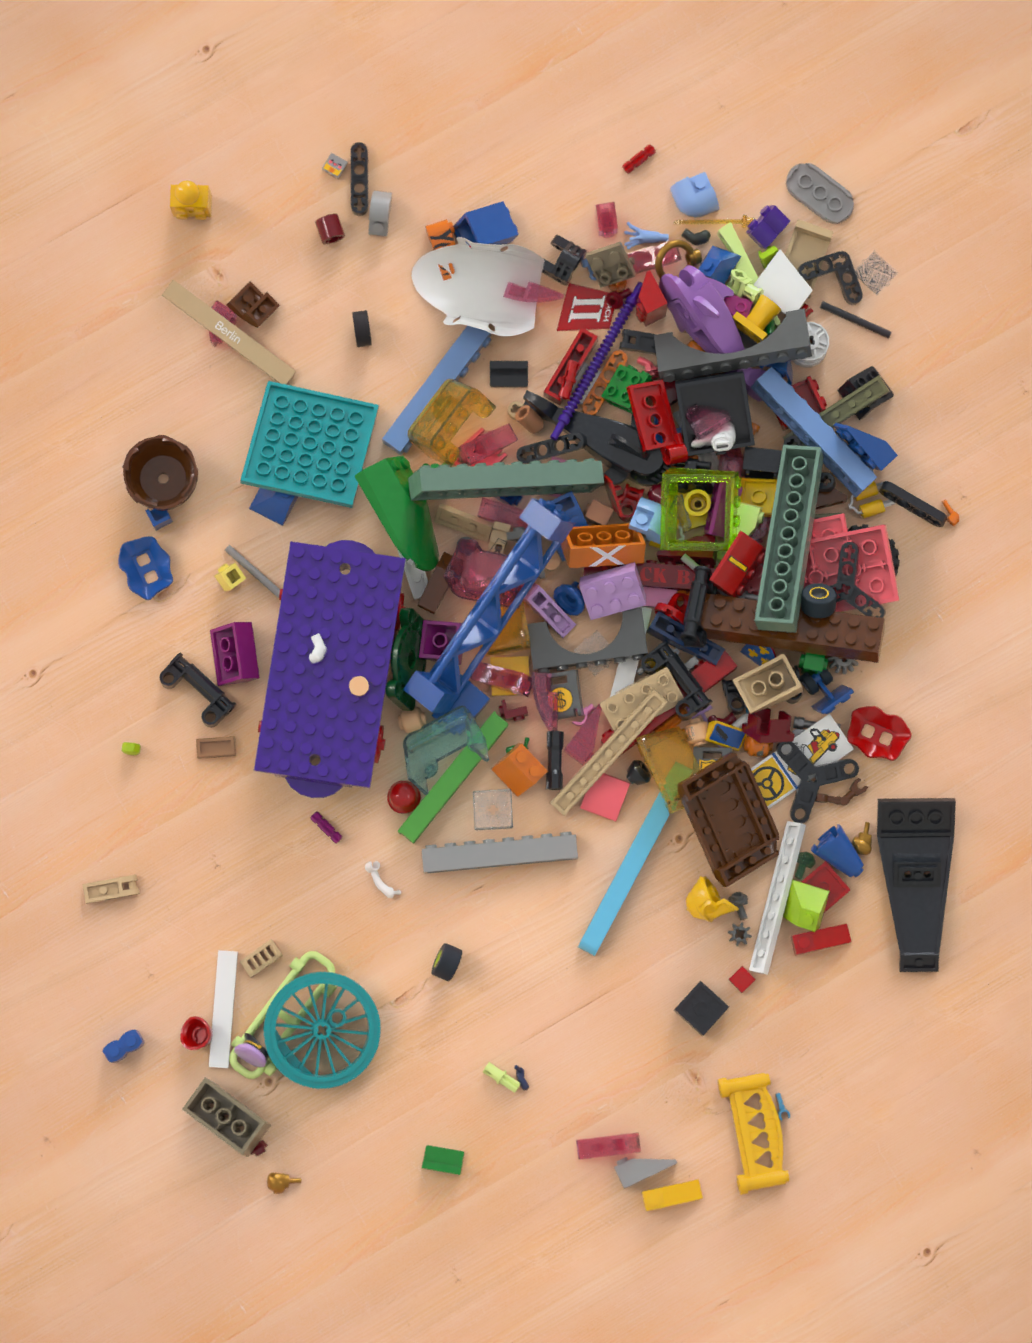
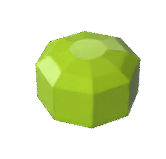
(131, 748)

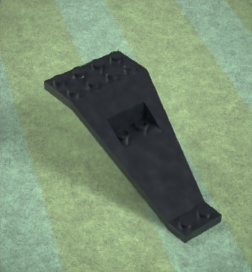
(917, 838)

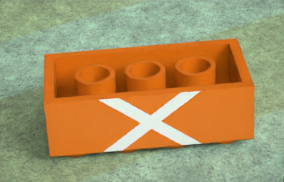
(603, 546)

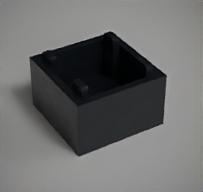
(761, 460)
(701, 1008)

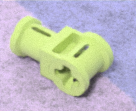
(741, 285)

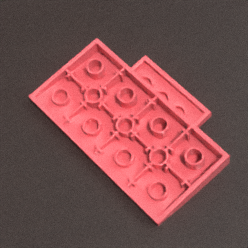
(874, 568)

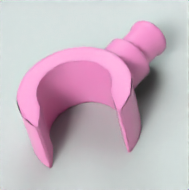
(587, 710)

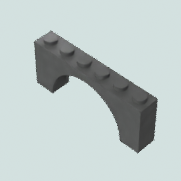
(628, 644)

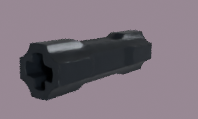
(554, 776)

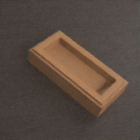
(216, 747)

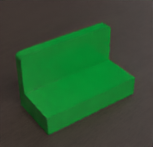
(443, 1159)

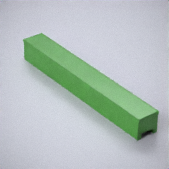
(450, 781)

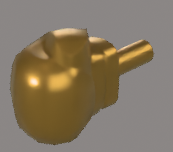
(863, 842)
(279, 1181)

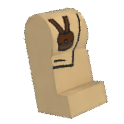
(499, 537)

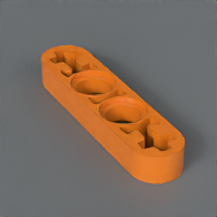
(602, 382)

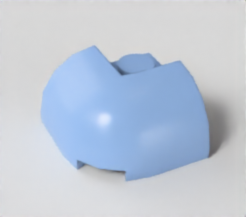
(695, 196)
(647, 519)

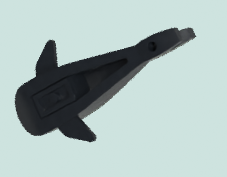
(608, 442)

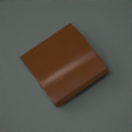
(252, 305)

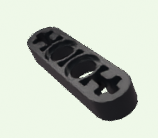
(356, 178)
(551, 447)
(913, 504)

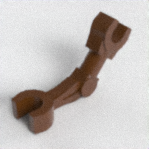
(854, 791)

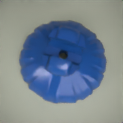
(569, 598)

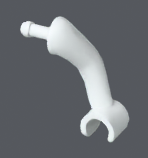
(388, 891)

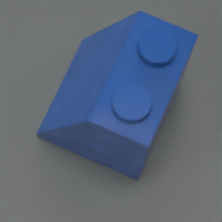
(487, 225)

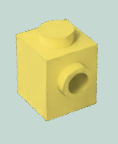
(229, 576)

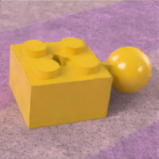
(190, 200)

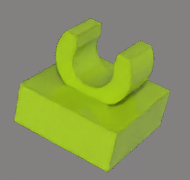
(768, 255)

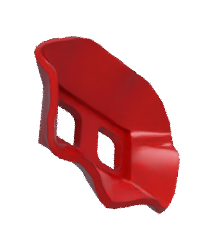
(882, 723)

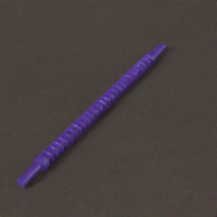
(564, 418)

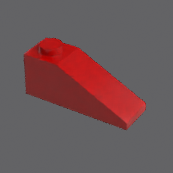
(820, 939)

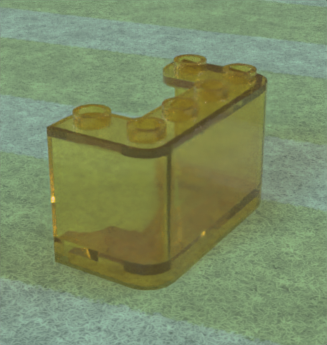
(444, 417)

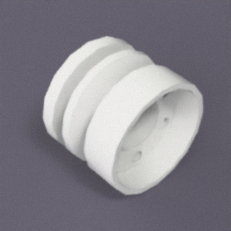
(819, 345)

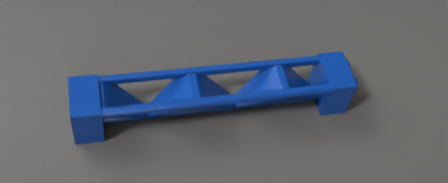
(524, 564)

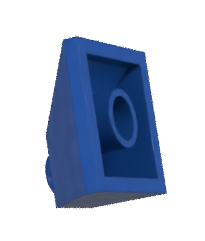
(719, 264)
(273, 505)

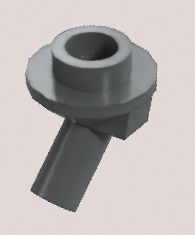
(739, 899)

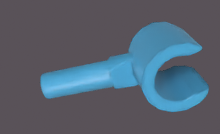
(781, 1106)

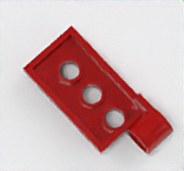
(672, 447)

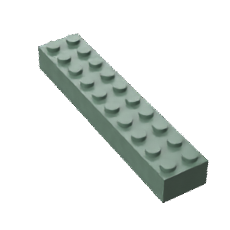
(505, 480)
(789, 538)

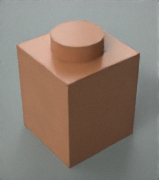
(598, 513)

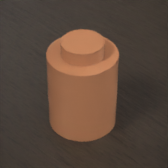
(529, 419)

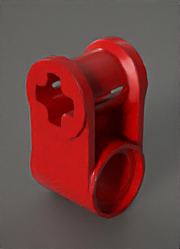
(632, 497)

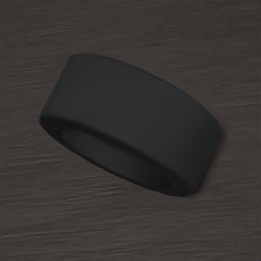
(362, 328)

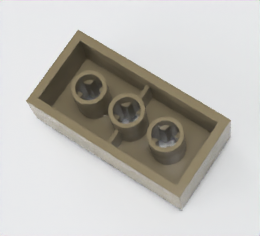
(214, 1119)

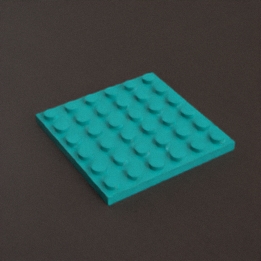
(309, 444)

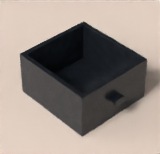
(719, 391)

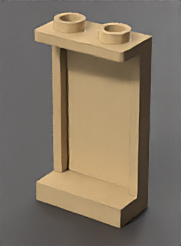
(806, 245)

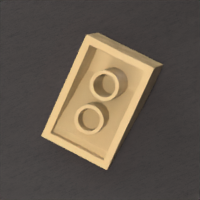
(768, 684)

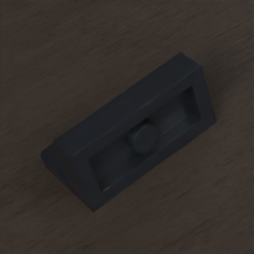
(508, 373)

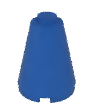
(838, 851)

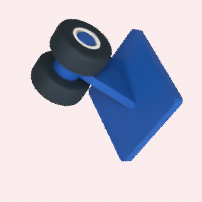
(827, 704)

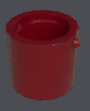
(330, 229)

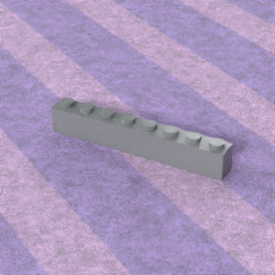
(499, 854)

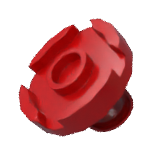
(672, 609)

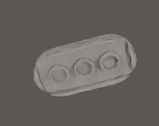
(820, 193)

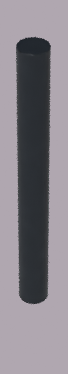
(855, 319)

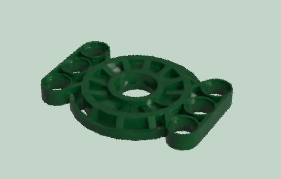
(405, 658)

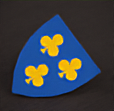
(758, 653)

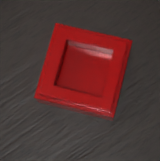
(741, 979)

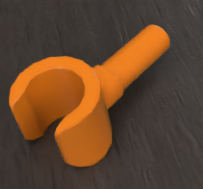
(953, 519)

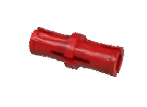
(568, 380)

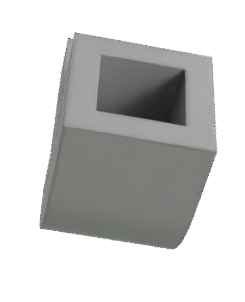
(379, 213)

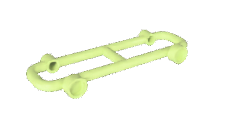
(297, 966)

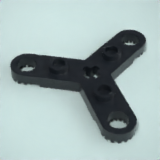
(825, 774)

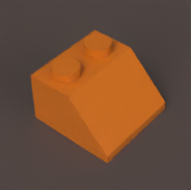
(519, 769)

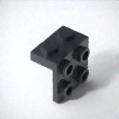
(859, 380)

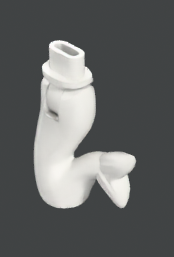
(720, 439)

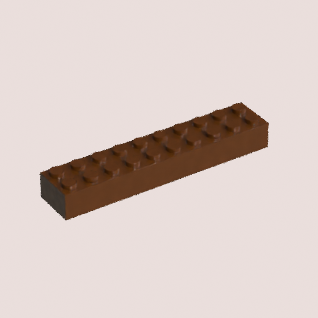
(835, 636)

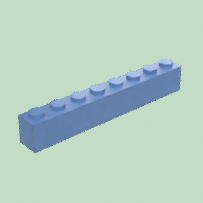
(451, 366)
(813, 431)

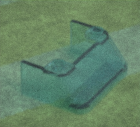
(439, 740)

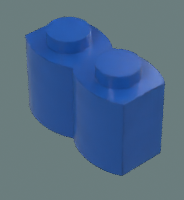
(118, 1049)

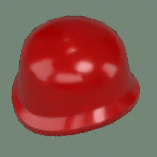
(403, 797)
(195, 1033)

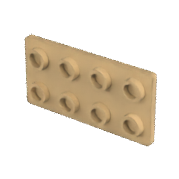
(629, 698)

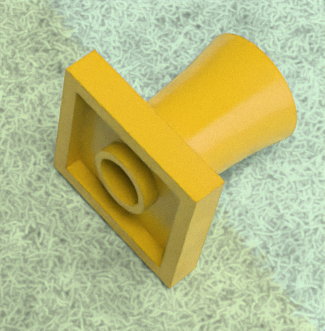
(758, 319)
(697, 515)

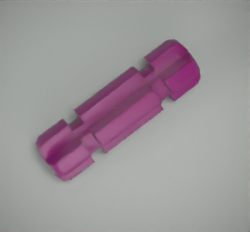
(326, 827)

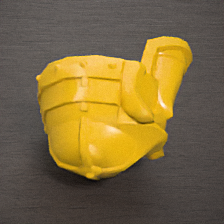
(705, 901)

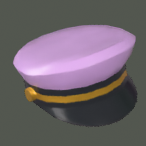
(252, 1051)

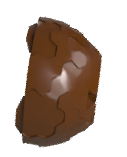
(156, 457)

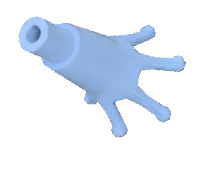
(644, 236)

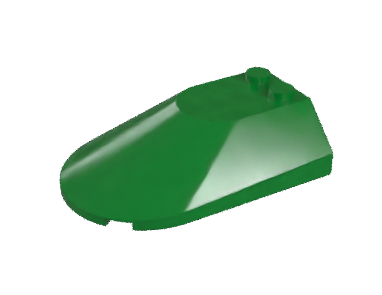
(404, 520)

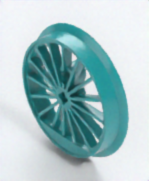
(285, 1059)

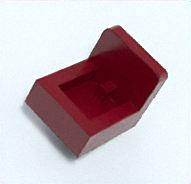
(516, 714)

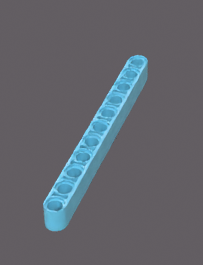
(625, 877)

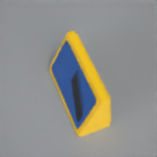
(725, 735)

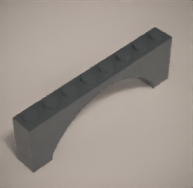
(786, 343)

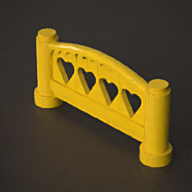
(755, 1175)

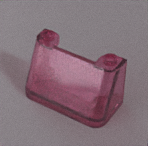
(473, 570)

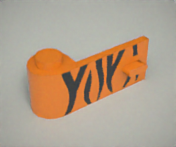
(441, 236)

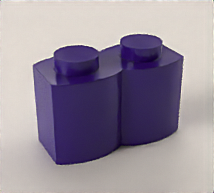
(767, 226)

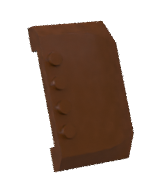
(730, 818)

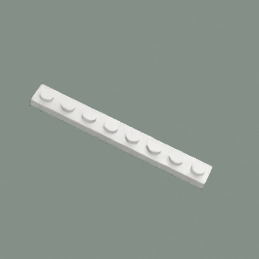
(777, 897)

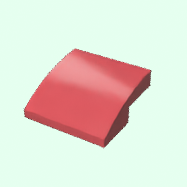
(606, 797)

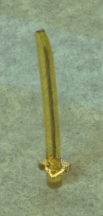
(744, 221)

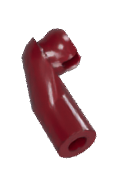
(729, 719)

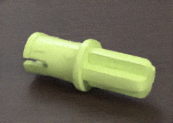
(501, 1077)

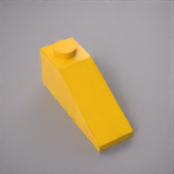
(672, 1195)

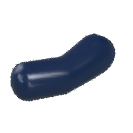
(521, 1078)

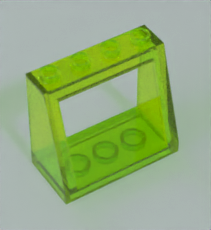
(669, 507)

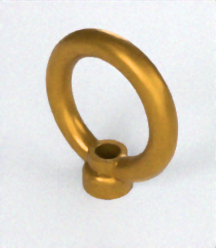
(692, 256)

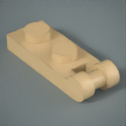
(110, 889)

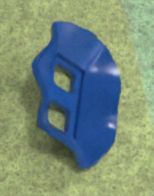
(135, 574)

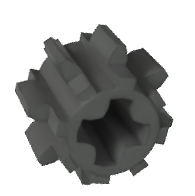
(740, 928)

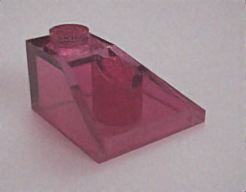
(706, 419)

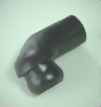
(698, 238)

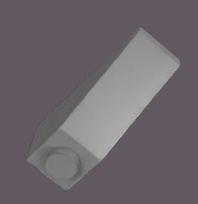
(635, 1170)

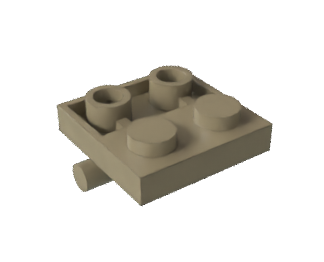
(611, 264)

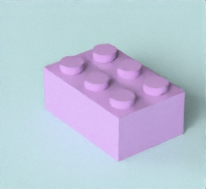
(612, 591)

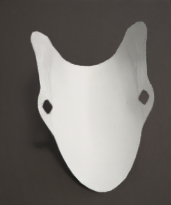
(479, 285)

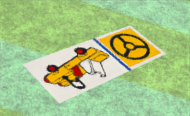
(819, 743)

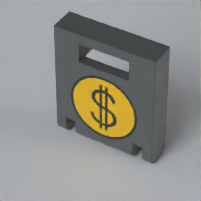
(568, 694)

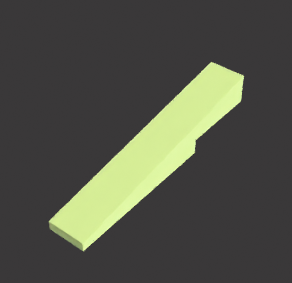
(731, 241)

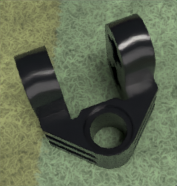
(567, 261)

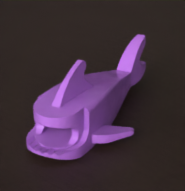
(703, 314)

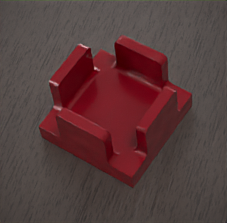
(766, 730)

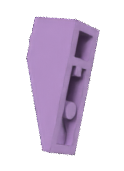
(548, 610)

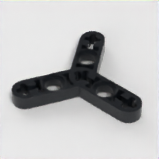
(851, 581)

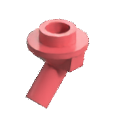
(649, 367)

